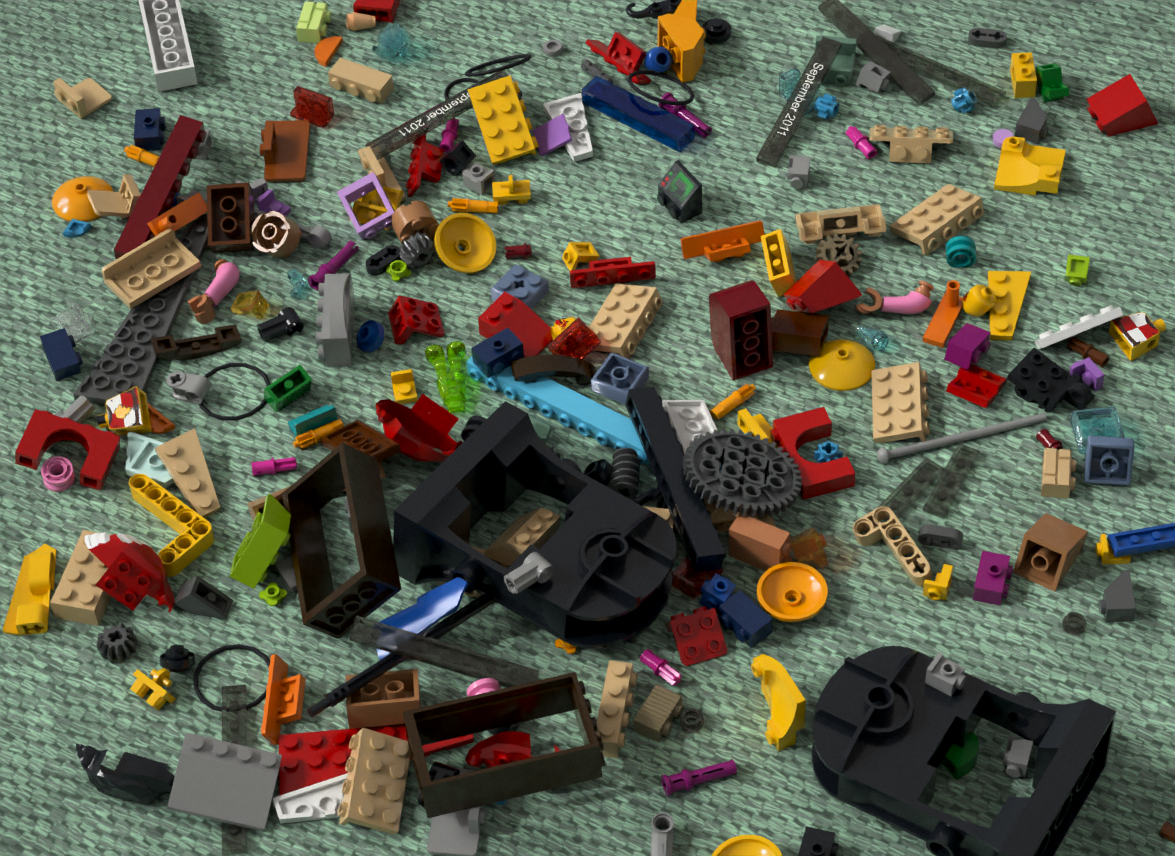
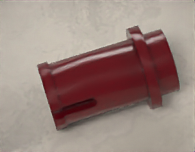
(518, 251)
(1048, 440)

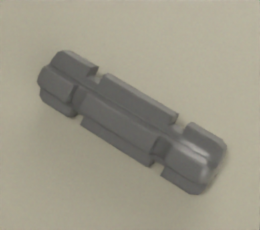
(593, 70)

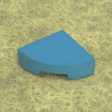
(76, 227)

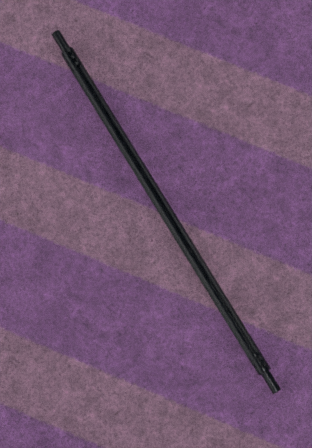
(390, 661)

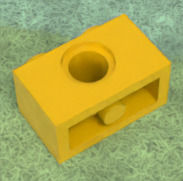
(1023, 75)

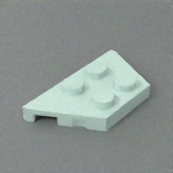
(144, 460)

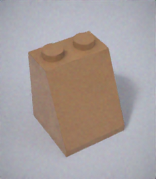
(1049, 551)

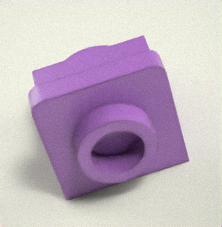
(267, 203)
(1089, 372)

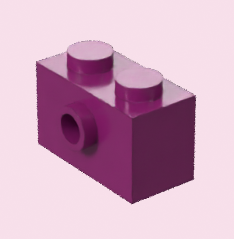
(968, 346)
(991, 578)

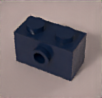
(148, 129)
(497, 352)
(60, 354)
(745, 619)

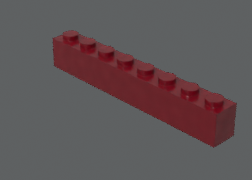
(163, 183)

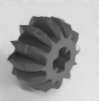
(417, 250)
(116, 643)

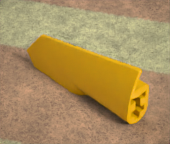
(31, 596)

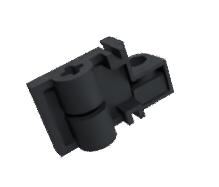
(1048, 383)

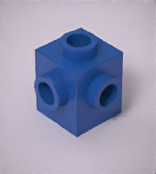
(716, 592)

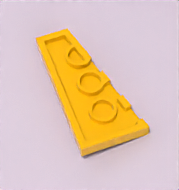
(1009, 293)

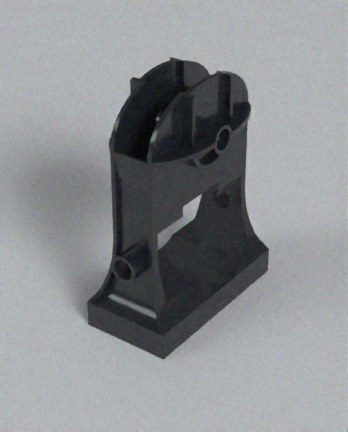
(607, 556)
(888, 732)

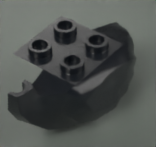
(133, 780)

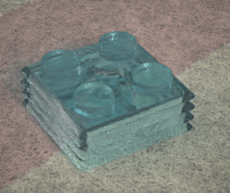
(1095, 422)

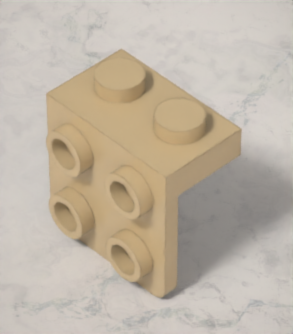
(82, 97)
(116, 203)

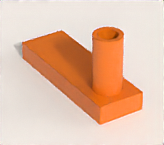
(179, 215)
(945, 316)

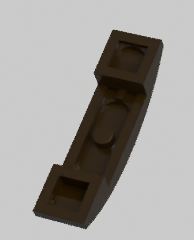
(196, 347)
(531, 367)

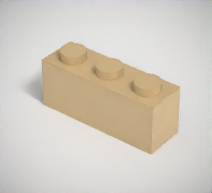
(360, 80)

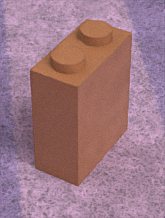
(758, 543)

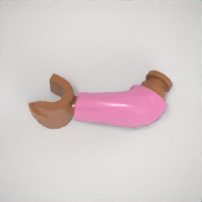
(226, 279)
(913, 303)

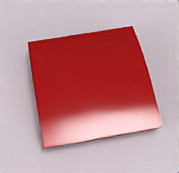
(976, 385)

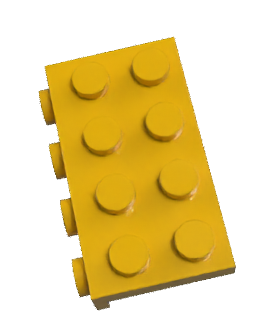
(503, 120)

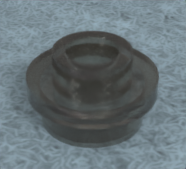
(1074, 617)
(691, 714)

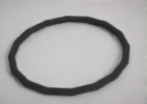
(527, 57)
(658, 99)
(243, 415)
(221, 649)

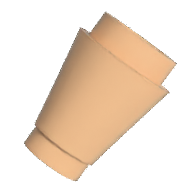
(359, 21)

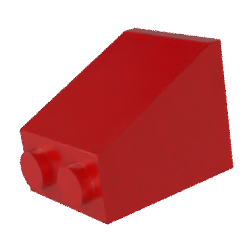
(1121, 108)
(821, 288)

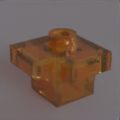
(809, 546)

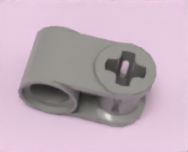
(188, 386)

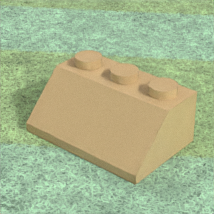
(528, 529)

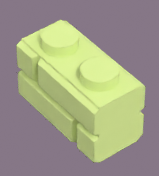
(313, 22)

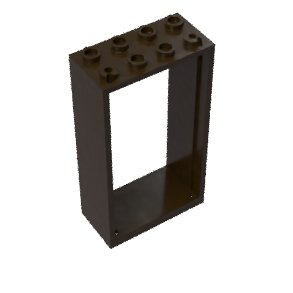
(378, 576)
(494, 711)

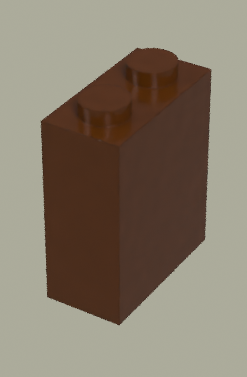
(799, 332)

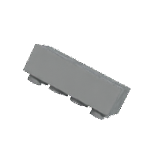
(336, 320)

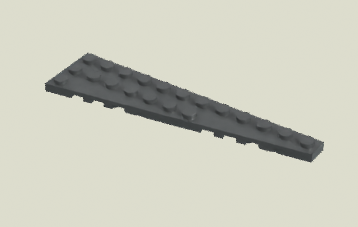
(130, 356)

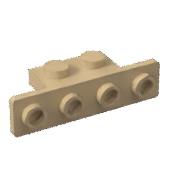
(380, 168)

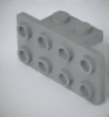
(457, 832)

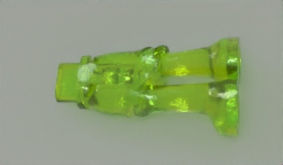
(450, 385)

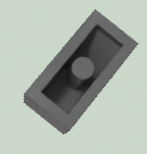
(1032, 123)
(203, 599)
(1119, 600)

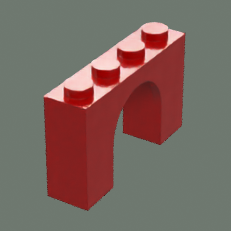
(48, 428)
(817, 478)

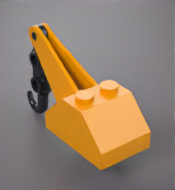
(677, 33)

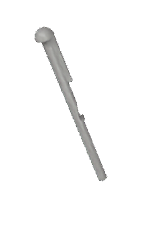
(884, 455)

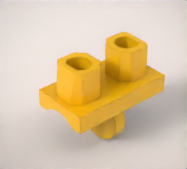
(511, 190)
(159, 695)

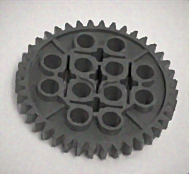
(742, 477)

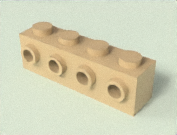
(614, 706)

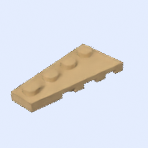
(190, 472)

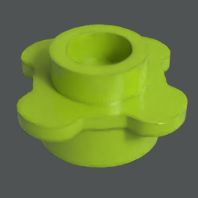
(398, 270)
(275, 599)

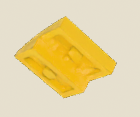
(372, 206)

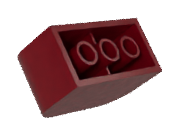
(741, 323)

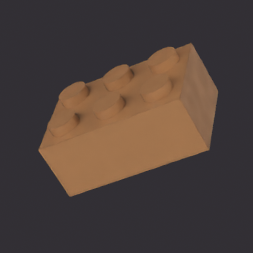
(384, 699)

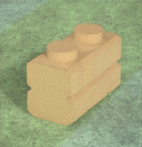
(1057, 473)

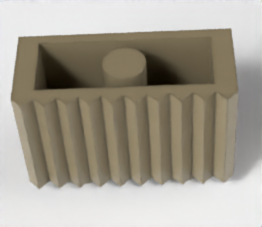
(658, 713)

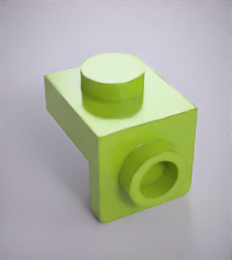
(1077, 270)

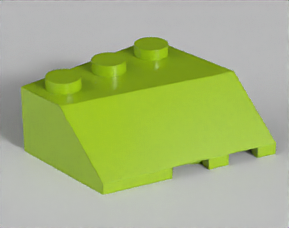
(261, 545)

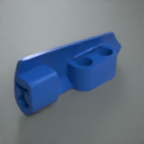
(428, 610)

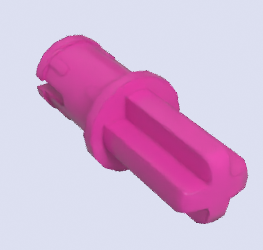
(449, 134)
(861, 142)
(273, 466)
(660, 667)

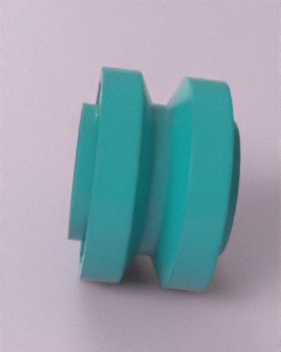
(961, 252)

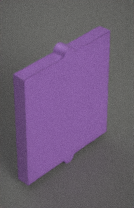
(552, 135)

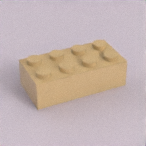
(77, 594)

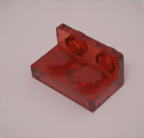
(312, 107)
(575, 341)

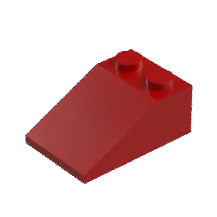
(520, 319)

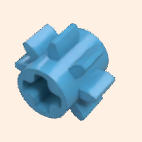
(964, 100)
(826, 106)
(827, 452)

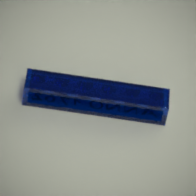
(638, 114)

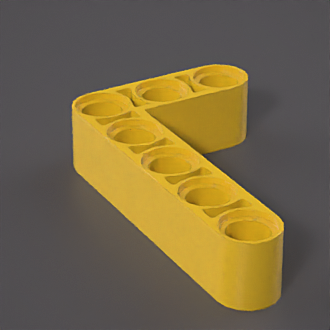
(194, 530)

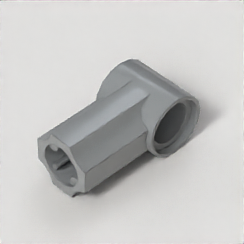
(534, 569)
(662, 839)

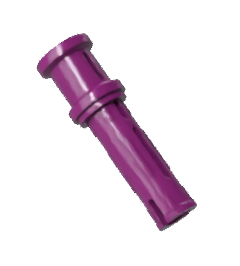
(681, 112)
(333, 265)
(687, 780)

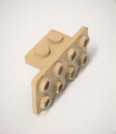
(911, 144)

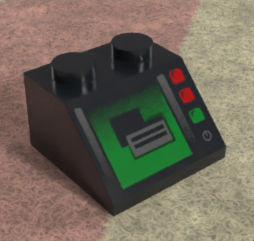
(680, 193)

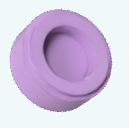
(1000, 135)

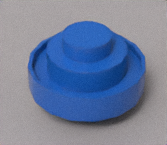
(370, 336)

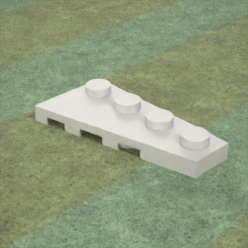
(574, 112)
(1086, 322)
(311, 802)

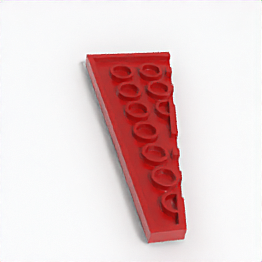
(324, 754)

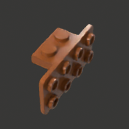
(285, 150)

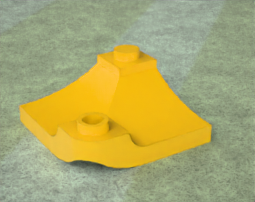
(1028, 167)
(783, 699)

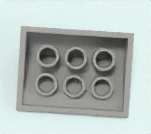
(224, 782)

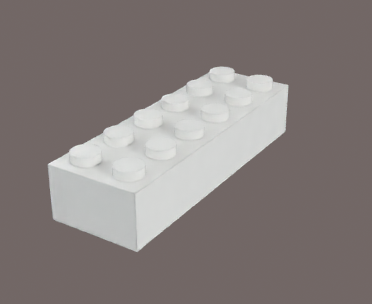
(168, 44)

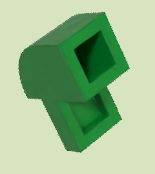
(1050, 82)
(961, 760)

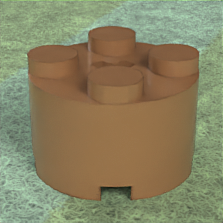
(414, 219)
(275, 234)

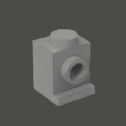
(874, 77)
(799, 171)
(478, 178)
(945, 675)
(1017, 756)

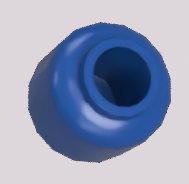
(658, 59)

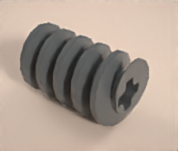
(625, 472)

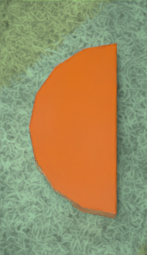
(326, 49)
(159, 423)

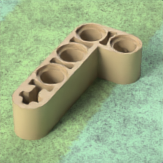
(899, 547)

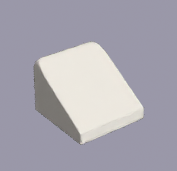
(887, 32)

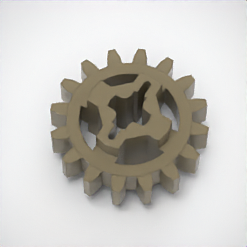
(834, 246)

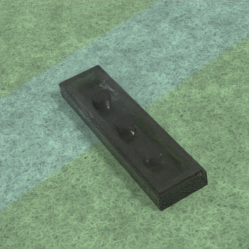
(951, 481)
(912, 488)

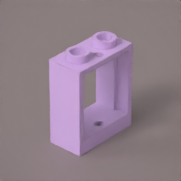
(357, 190)

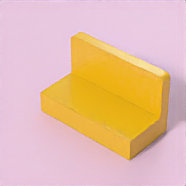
(755, 425)

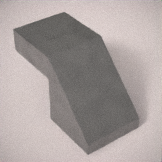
(285, 568)

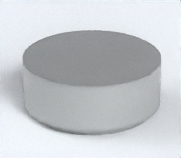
(553, 48)

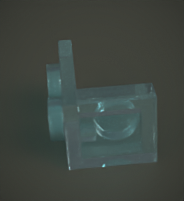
(787, 83)

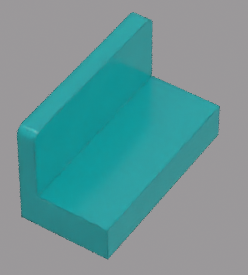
(313, 420)

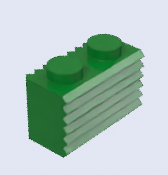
(287, 388)

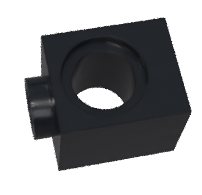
(457, 158)

